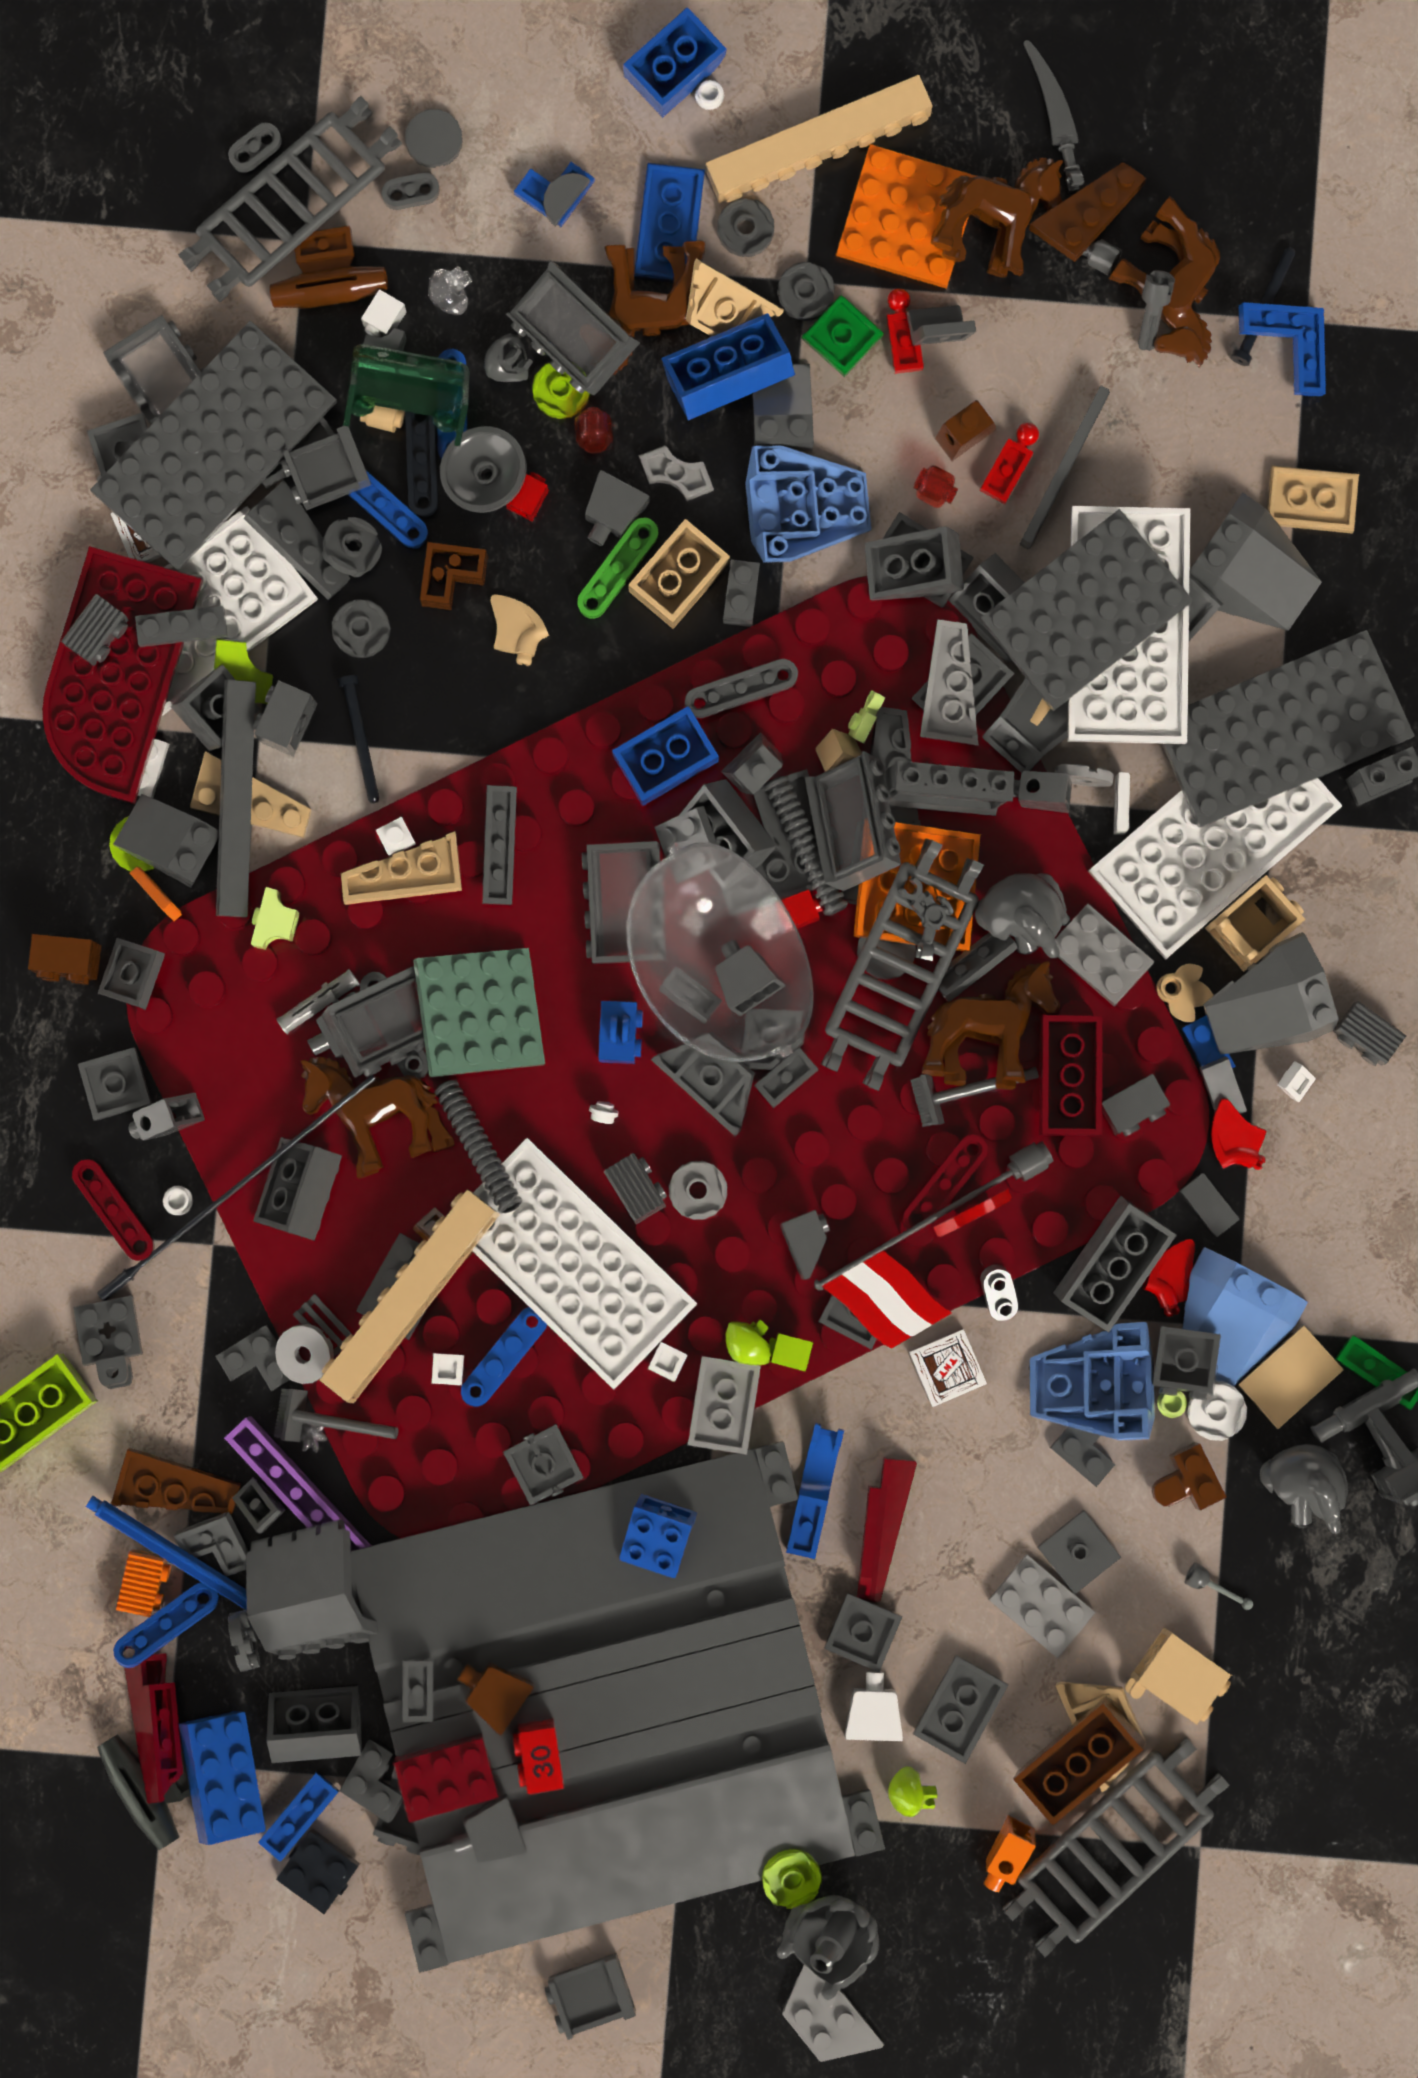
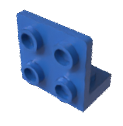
(657, 1535)

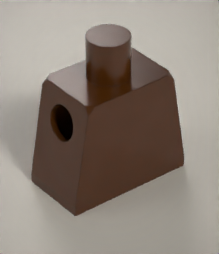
(966, 429)
(495, 1694)

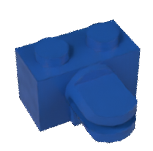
(619, 1031)

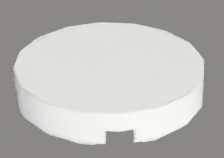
(1219, 1414)

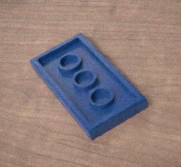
(667, 217)

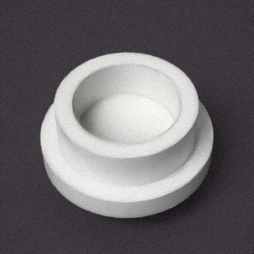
(709, 94)
(603, 1112)
(178, 1200)

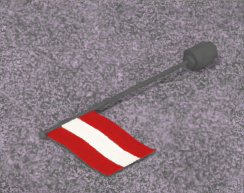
(886, 1293)

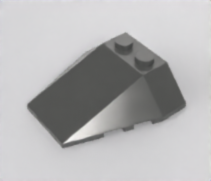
(1255, 568)
(1275, 1002)

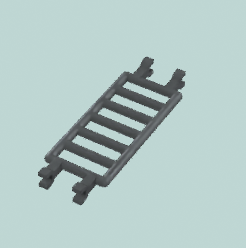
(358, 112)
(946, 952)
(1090, 1819)

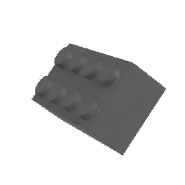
(1114, 1264)

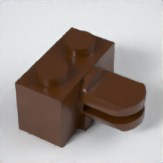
(1192, 1479)

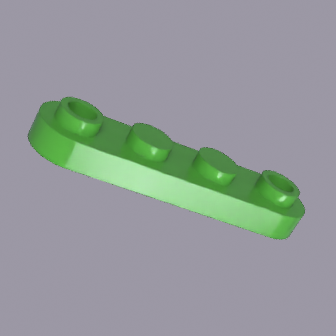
(617, 568)

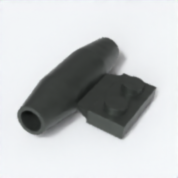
(127, 1779)

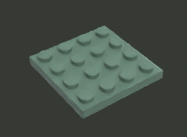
(479, 1012)

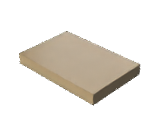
(1313, 499)
(1290, 1377)

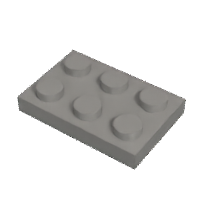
(1102, 955)
(724, 1405)
(1041, 1606)

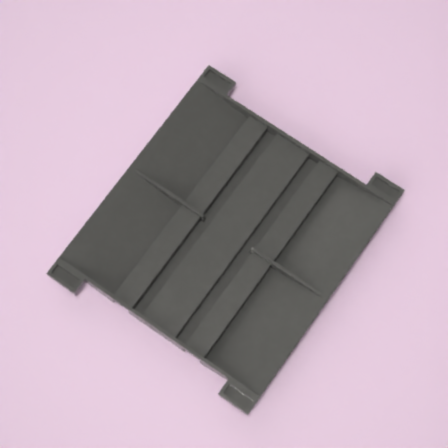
(671, 1701)

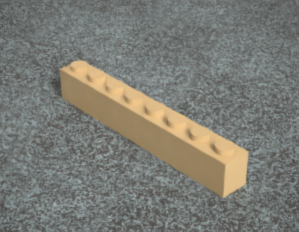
(819, 139)
(409, 1296)

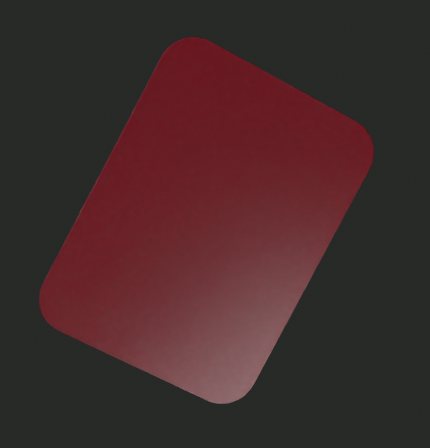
(821, 1149)

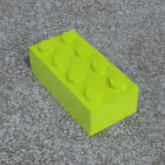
(40, 1407)

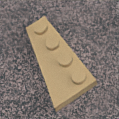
(268, 807)
(416, 872)

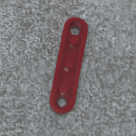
(946, 1181)
(113, 1209)

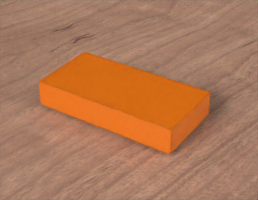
(156, 893)

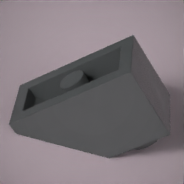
(258, 1505)

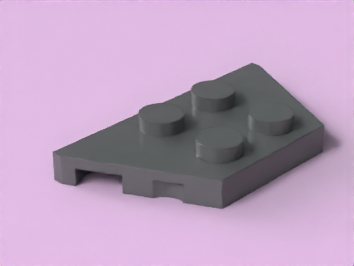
(714, 1083)

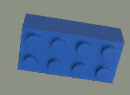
(728, 366)
(222, 1777)

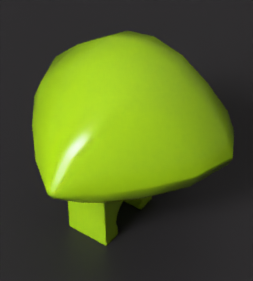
(746, 1343)
(908, 1794)

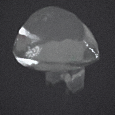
(447, 290)

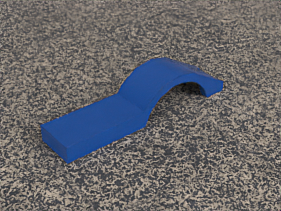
(814, 1492)

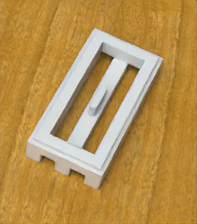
(1121, 803)

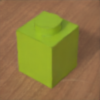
(790, 1351)

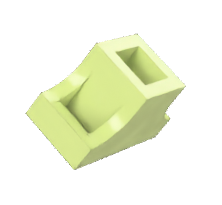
(273, 920)

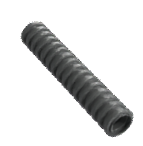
(804, 842)
(479, 1149)

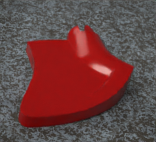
(1235, 1138)
(1171, 1276)

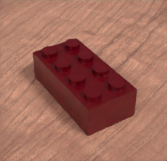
(1070, 1075)

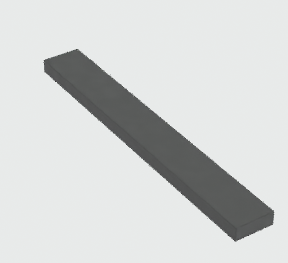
(235, 798)

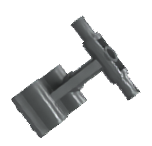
(1400, 1476)

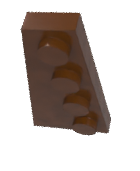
(1083, 216)
(166, 1484)

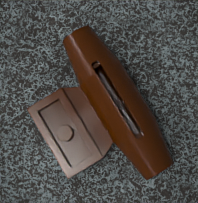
(327, 273)

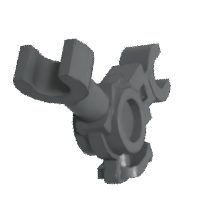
(930, 913)

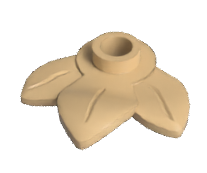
(1187, 994)

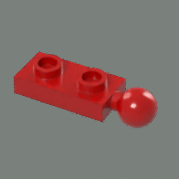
(905, 355)
(1010, 464)

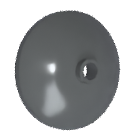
(480, 452)

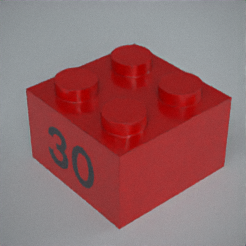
(540, 1756)

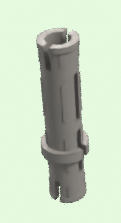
(318, 1001)

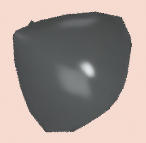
(507, 360)

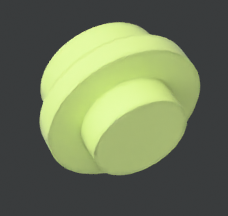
(1172, 1405)

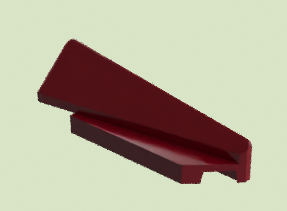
(882, 1525)
(155, 1725)

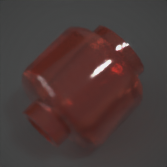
(593, 430)
(935, 486)

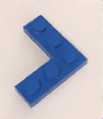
(1305, 328)

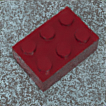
(445, 1777)

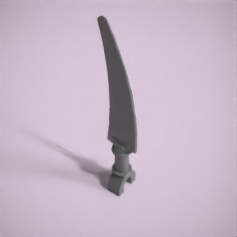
(1060, 118)

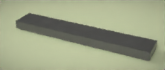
(1065, 467)

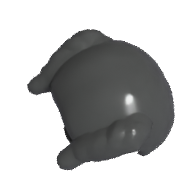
(1025, 908)
(1309, 1481)
(832, 1940)

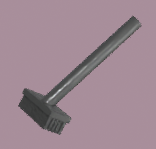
(929, 1100)
(293, 1415)

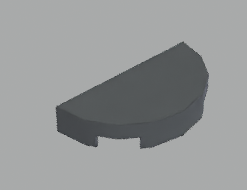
(562, 195)

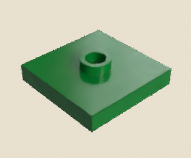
(842, 335)

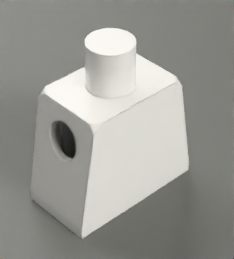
(873, 1712)

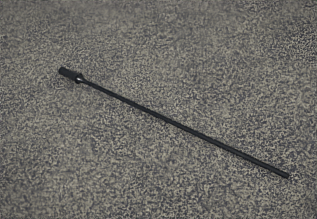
(129, 1274)

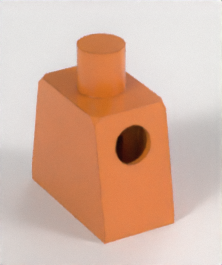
(1009, 1853)

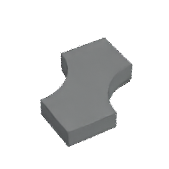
(688, 478)

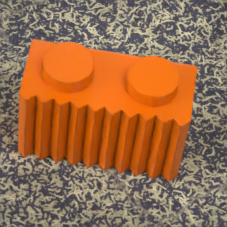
(143, 1583)

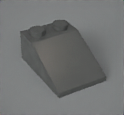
(785, 412)
(914, 565)
(167, 839)

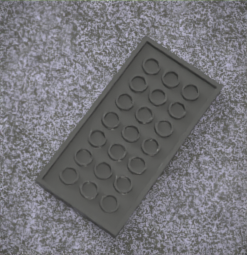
(213, 445)
(1287, 729)

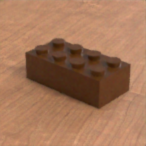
(1079, 1760)

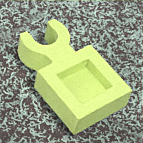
(863, 721)

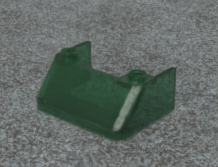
(408, 384)

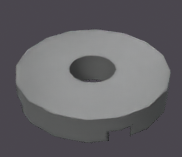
(1085, 776)
(698, 1172)
(288, 1353)

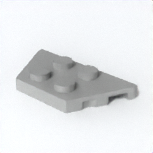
(830, 2026)

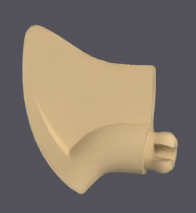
(517, 628)

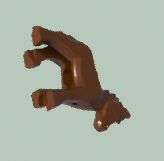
(1000, 207)
(1197, 263)
(648, 309)
(990, 1021)
(374, 1105)

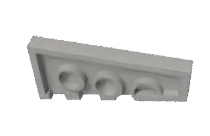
(949, 694)

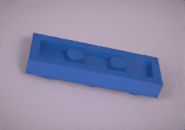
(298, 1816)

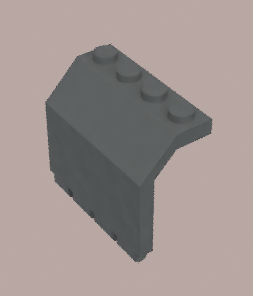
(304, 1591)

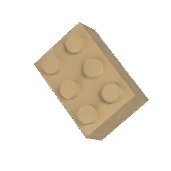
(679, 573)

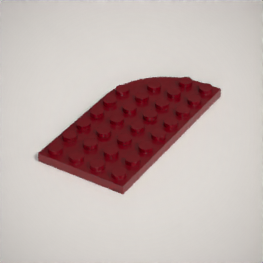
(109, 713)

